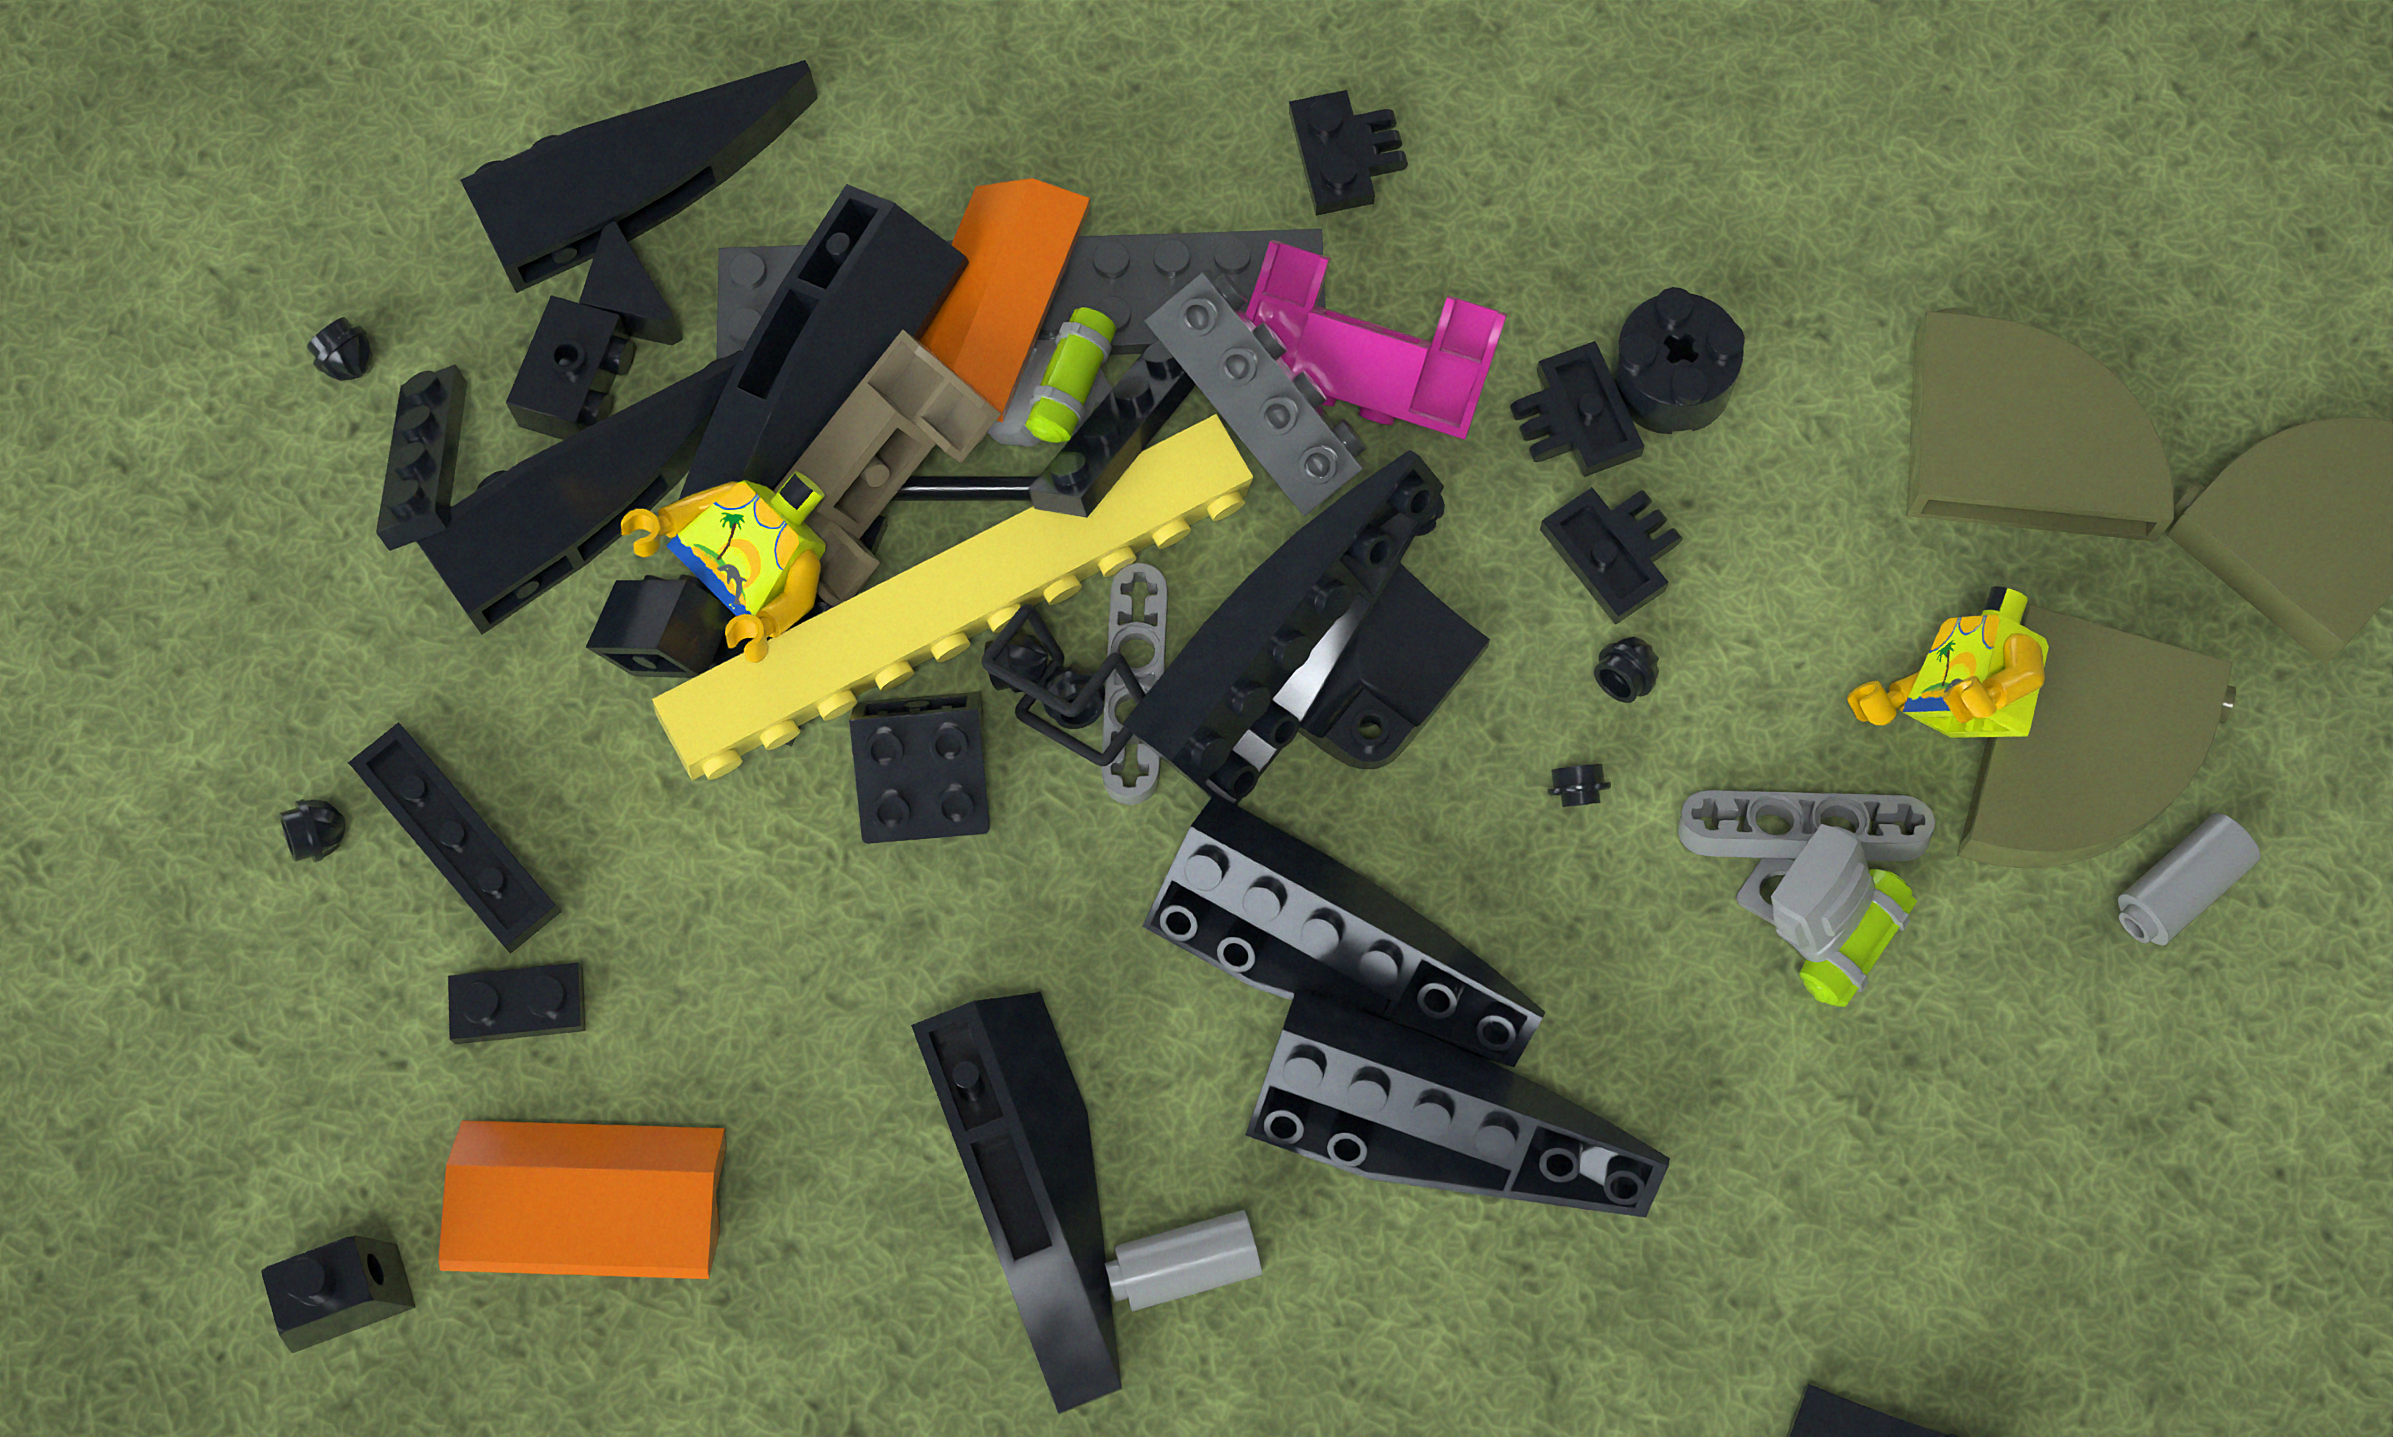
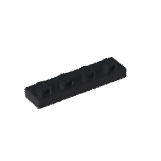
(1113, 435)
(422, 457)
(454, 837)

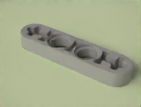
(1116, 691)
(1804, 816)

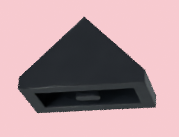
(624, 288)

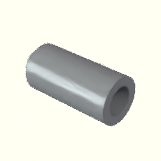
(2187, 880)
(1184, 1261)

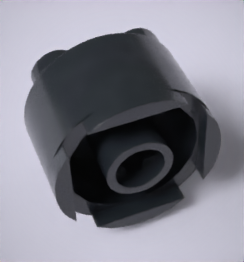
(1685, 332)

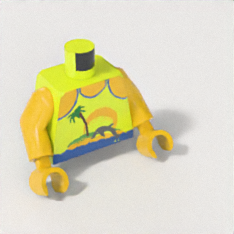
(746, 551)
(1975, 679)

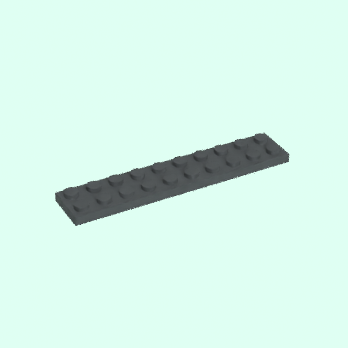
(1108, 273)

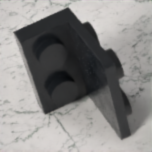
(920, 767)

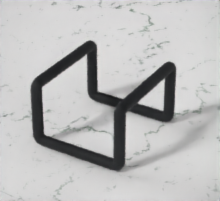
(1037, 691)

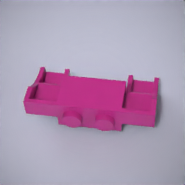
(1371, 364)

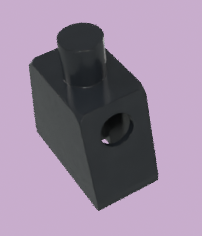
(333, 1291)

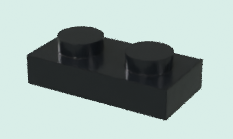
(516, 1003)

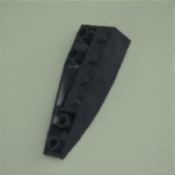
(631, 169)
(826, 327)
(568, 502)
(1282, 635)
(1310, 924)
(1440, 1117)
(1033, 1178)

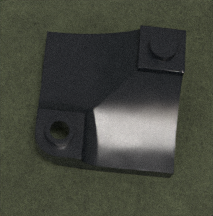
(1393, 675)

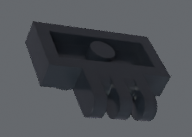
(1343, 150)
(1579, 412)
(1612, 549)

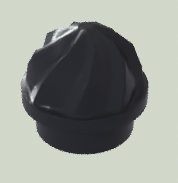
(341, 350)
(1022, 655)
(1627, 669)
(1067, 684)
(312, 829)

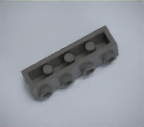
(1257, 391)

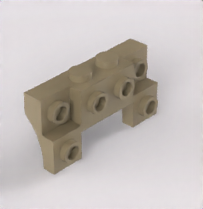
(876, 445)

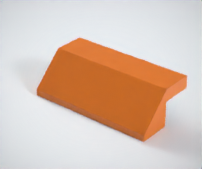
(1017, 252)
(582, 1199)

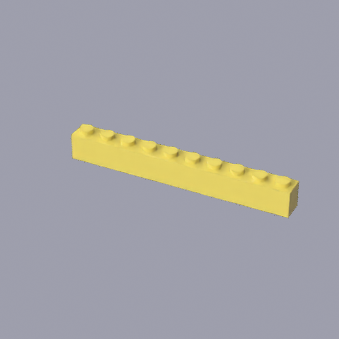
(947, 601)

